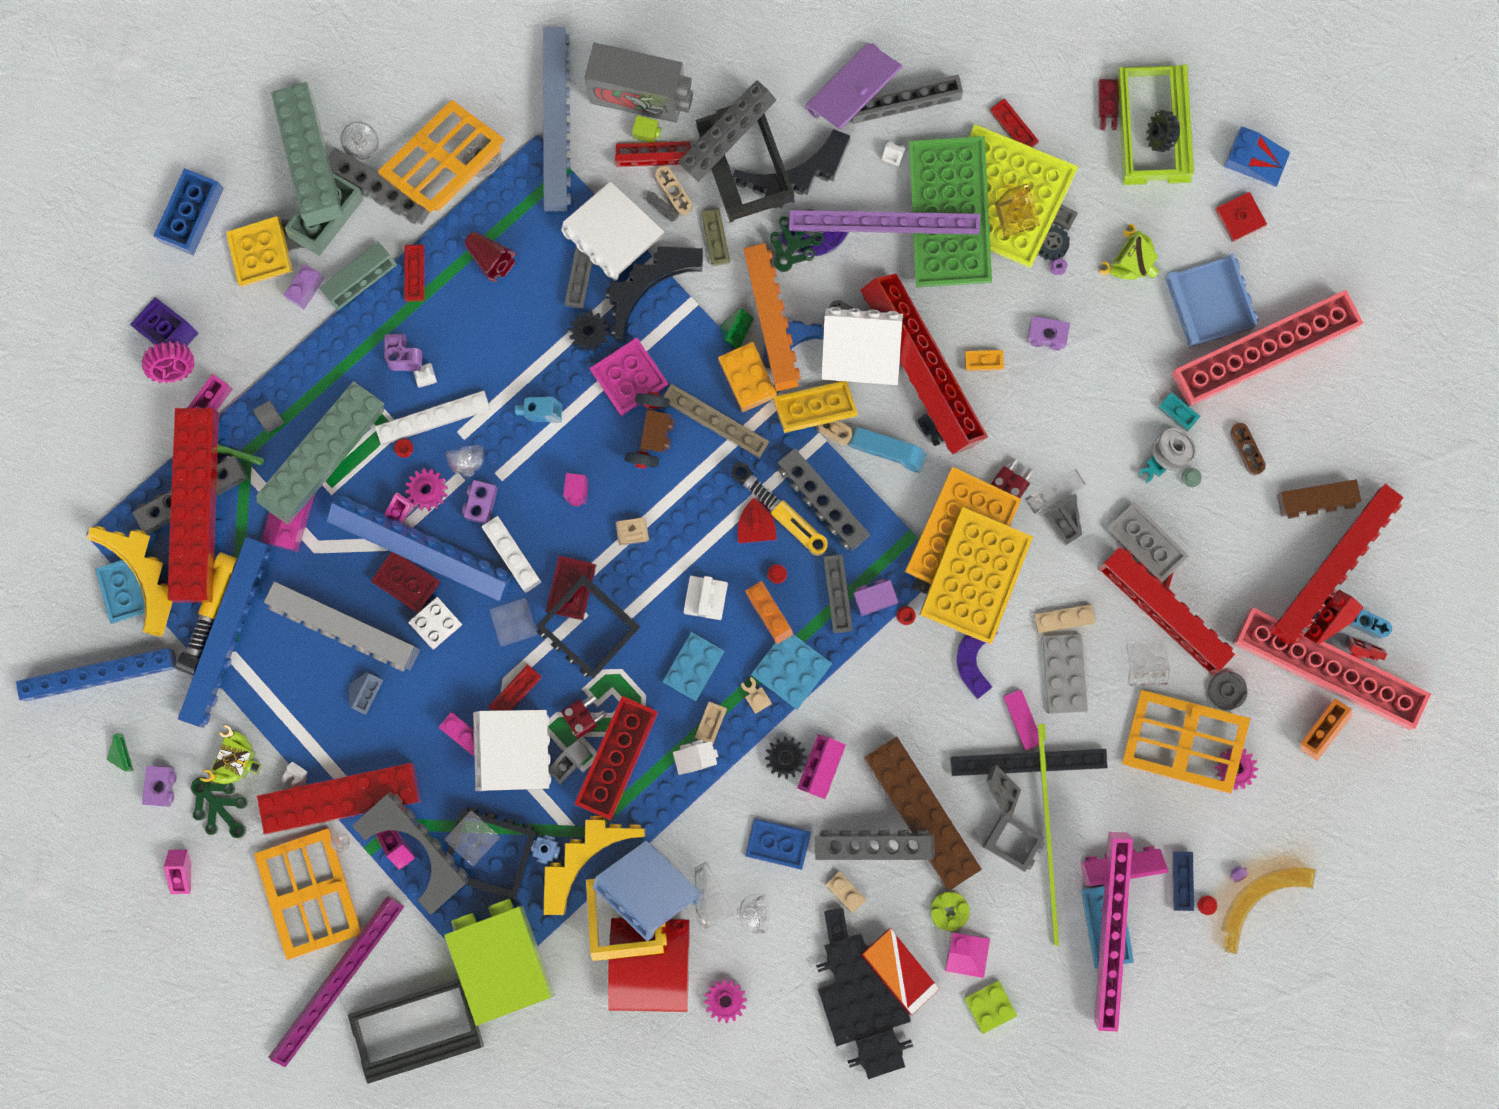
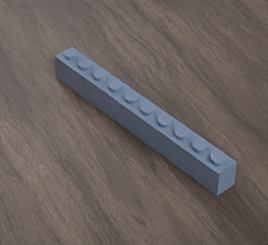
(555, 119)

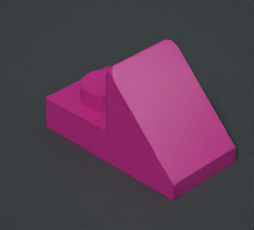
(399, 508)

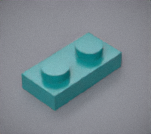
(1179, 412)

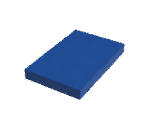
(778, 844)

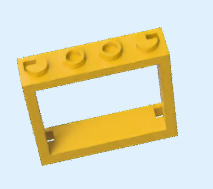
(621, 950)

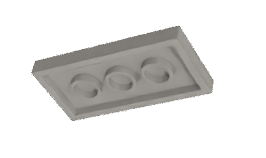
(1147, 542)
(1064, 673)

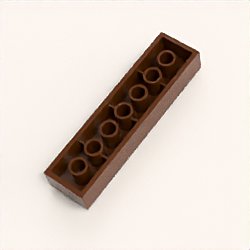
(922, 811)

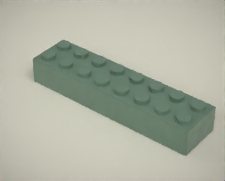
(307, 154)
(320, 453)

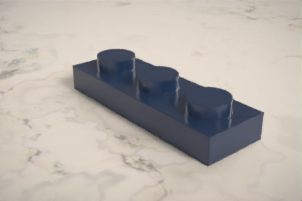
(1183, 881)

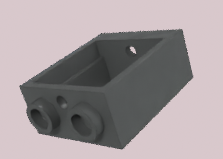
(997, 831)

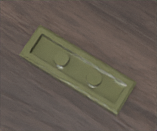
(715, 237)

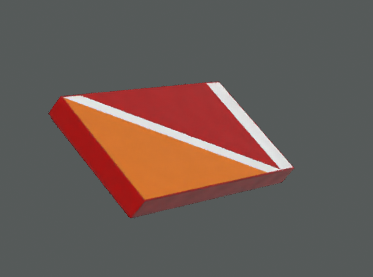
(900, 971)

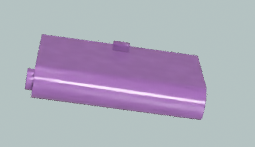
(853, 86)

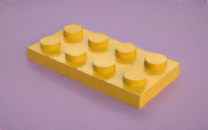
(815, 406)

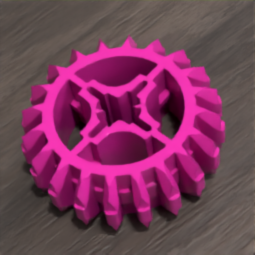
(168, 362)

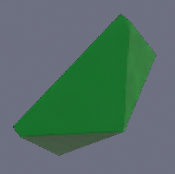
(736, 327)
(119, 753)

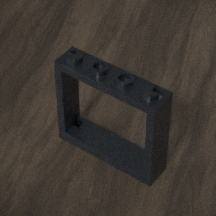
(571, 656)
(508, 824)

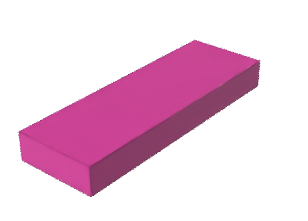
(1022, 719)

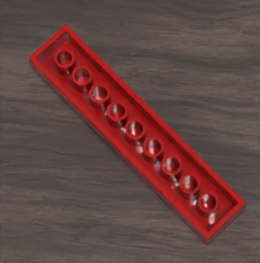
(927, 367)
(193, 505)

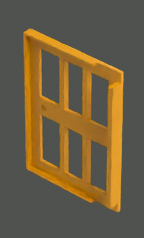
(463, 172)
(1183, 750)
(308, 893)

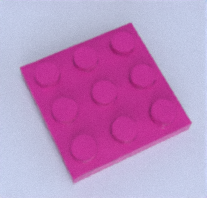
(628, 373)

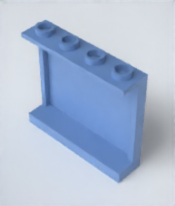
(1212, 301)
(645, 889)

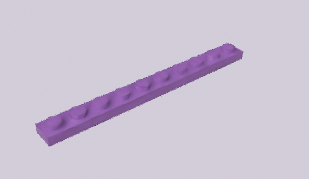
(884, 222)

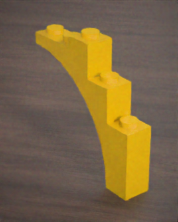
(146, 571)
(560, 879)

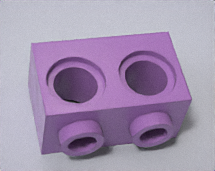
(485, 503)

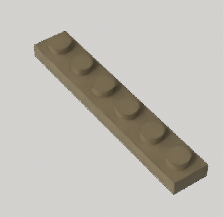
(716, 421)

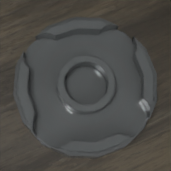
(1227, 690)

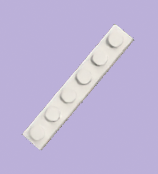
(432, 418)

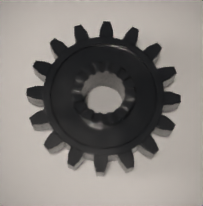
(1163, 131)
(594, 340)
(780, 748)

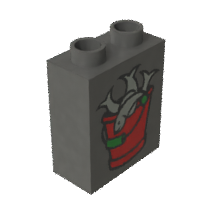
(637, 83)

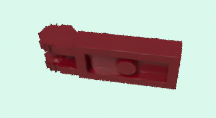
(1108, 102)

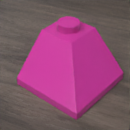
(967, 955)

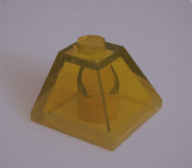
(1016, 210)

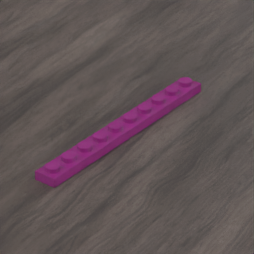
(336, 981)

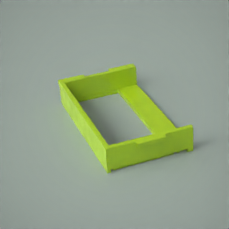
(1180, 107)

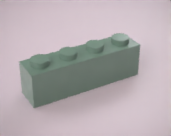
(358, 276)

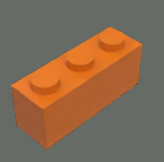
(769, 612)
(1326, 729)

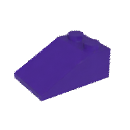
(162, 324)

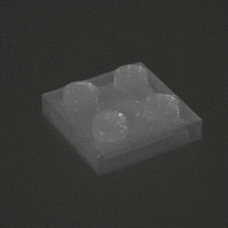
(513, 622)
(472, 838)

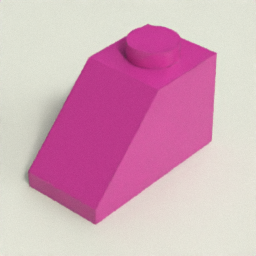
(395, 848)
(178, 871)

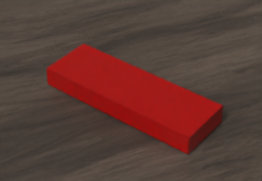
(1013, 123)
(414, 273)
(516, 690)

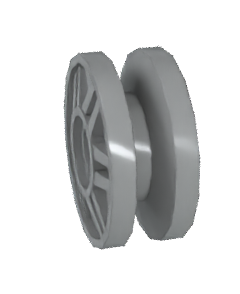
(473, 149)
(1173, 449)

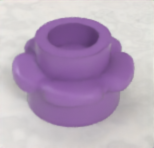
(1054, 269)
(1238, 874)

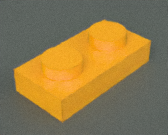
(984, 360)

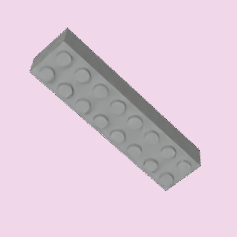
(337, 624)

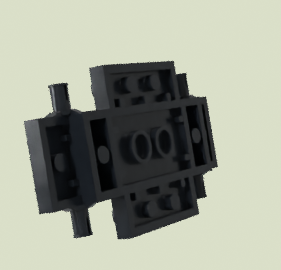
(862, 1009)

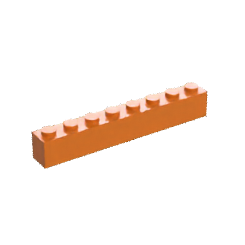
(771, 318)

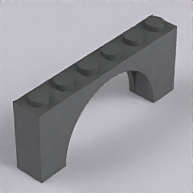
(445, 875)

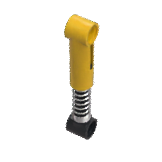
(780, 510)
(222, 573)

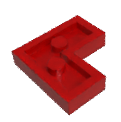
(1364, 649)

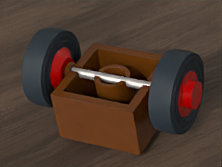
(655, 430)

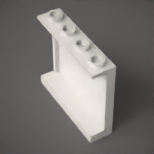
(611, 230)
(861, 346)
(511, 750)

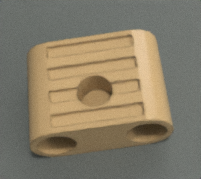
(632, 531)

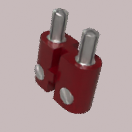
(1010, 482)
(579, 717)

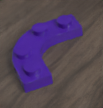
(831, 241)
(968, 667)

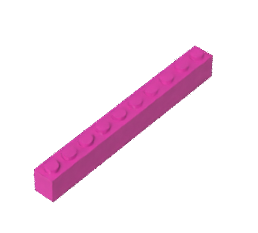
(1113, 931)

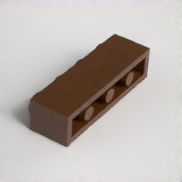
(1318, 498)

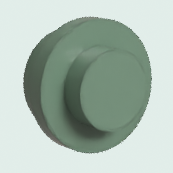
(1191, 477)

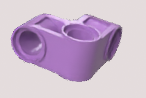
(407, 358)

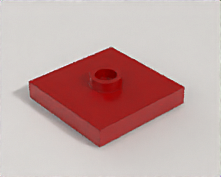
(1241, 216)

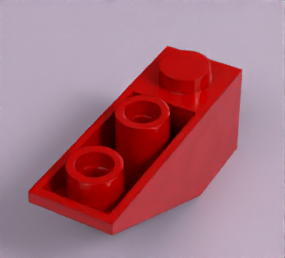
(1335, 616)

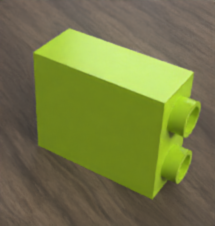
(498, 962)

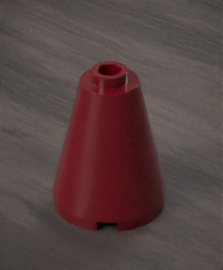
(491, 256)

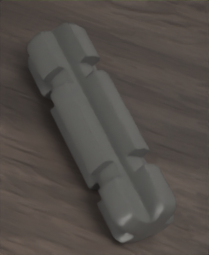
(662, 206)

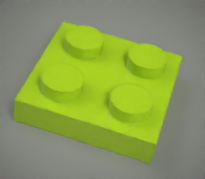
(990, 1007)

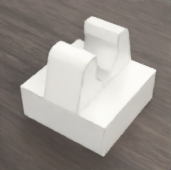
(893, 153)
(425, 375)
(295, 775)

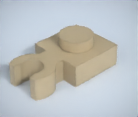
(757, 699)

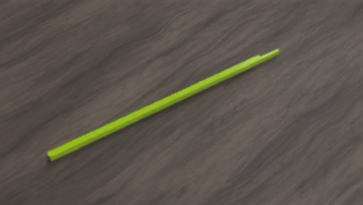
(1042, 736)

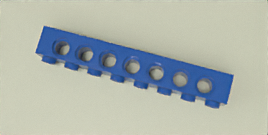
(96, 675)

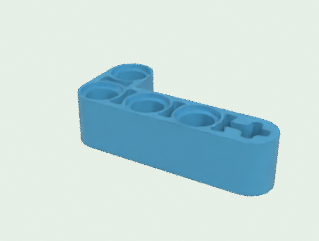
(895, 450)
(1372, 620)

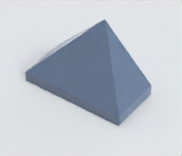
(363, 692)

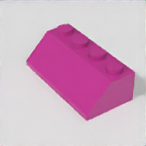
(287, 536)
(1143, 864)

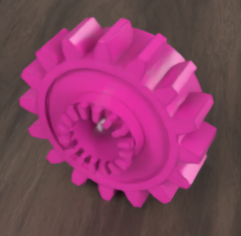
(435, 495)
(1246, 769)
(717, 1008)

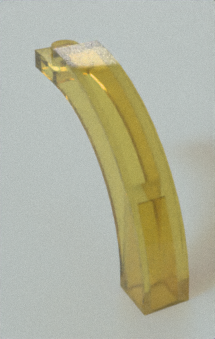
(1255, 892)

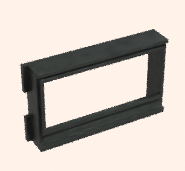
(725, 180)
(420, 1056)

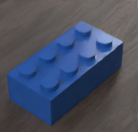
(188, 211)

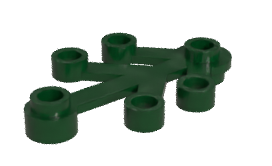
(794, 243)
(216, 806)

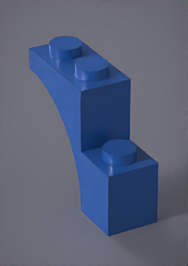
(799, 334)

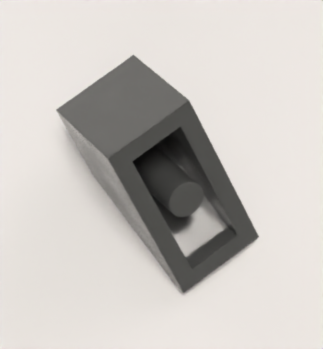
(569, 761)

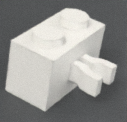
(695, 757)

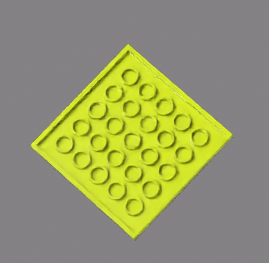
(1013, 165)

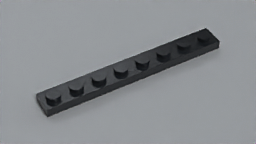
(1029, 762)

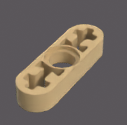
(662, 182)

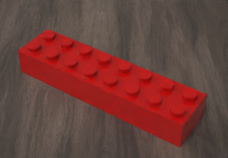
(1167, 611)
(336, 798)

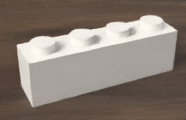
(511, 554)

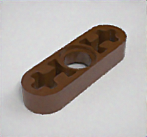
(1248, 464)

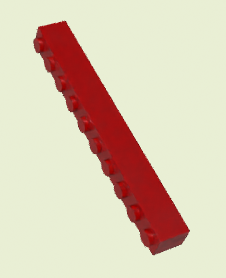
(1336, 565)

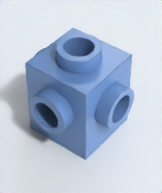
(553, 849)

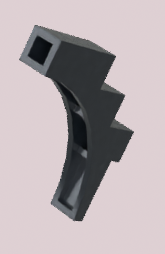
(823, 164)
(626, 295)

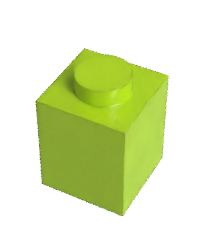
(646, 129)

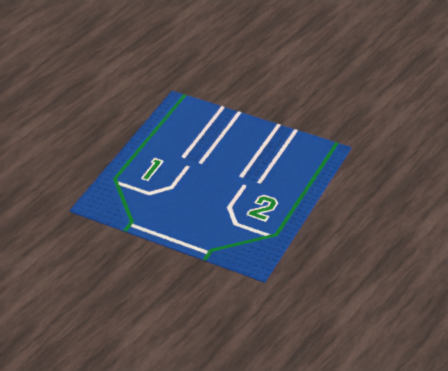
(516, 346)

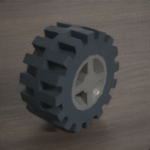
(1057, 237)

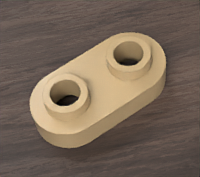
(836, 429)

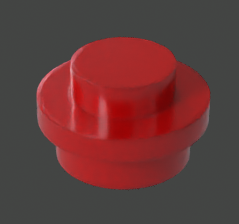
(403, 448)
(777, 574)
(906, 615)
(1207, 905)

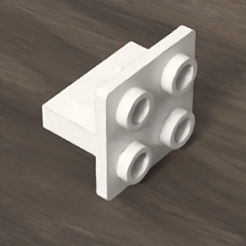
(705, 597)

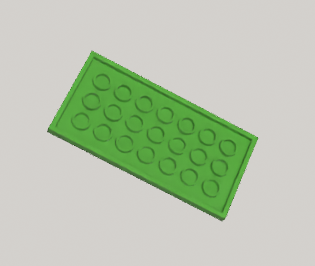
(951, 179)

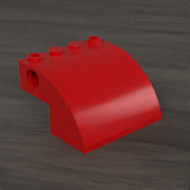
(651, 980)

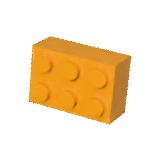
(747, 377)

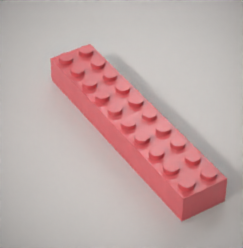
(1267, 348)
(1334, 671)

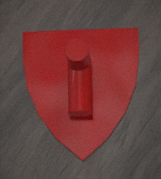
(756, 524)

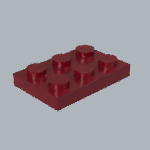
(565, 575)
(406, 582)

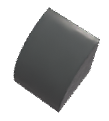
(268, 416)

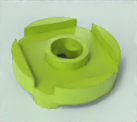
(947, 900)

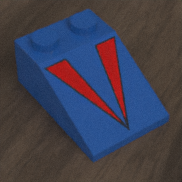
(1257, 156)

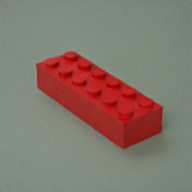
(616, 758)

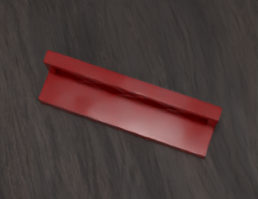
(653, 158)

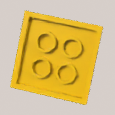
(259, 251)

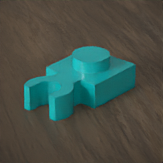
(1154, 467)

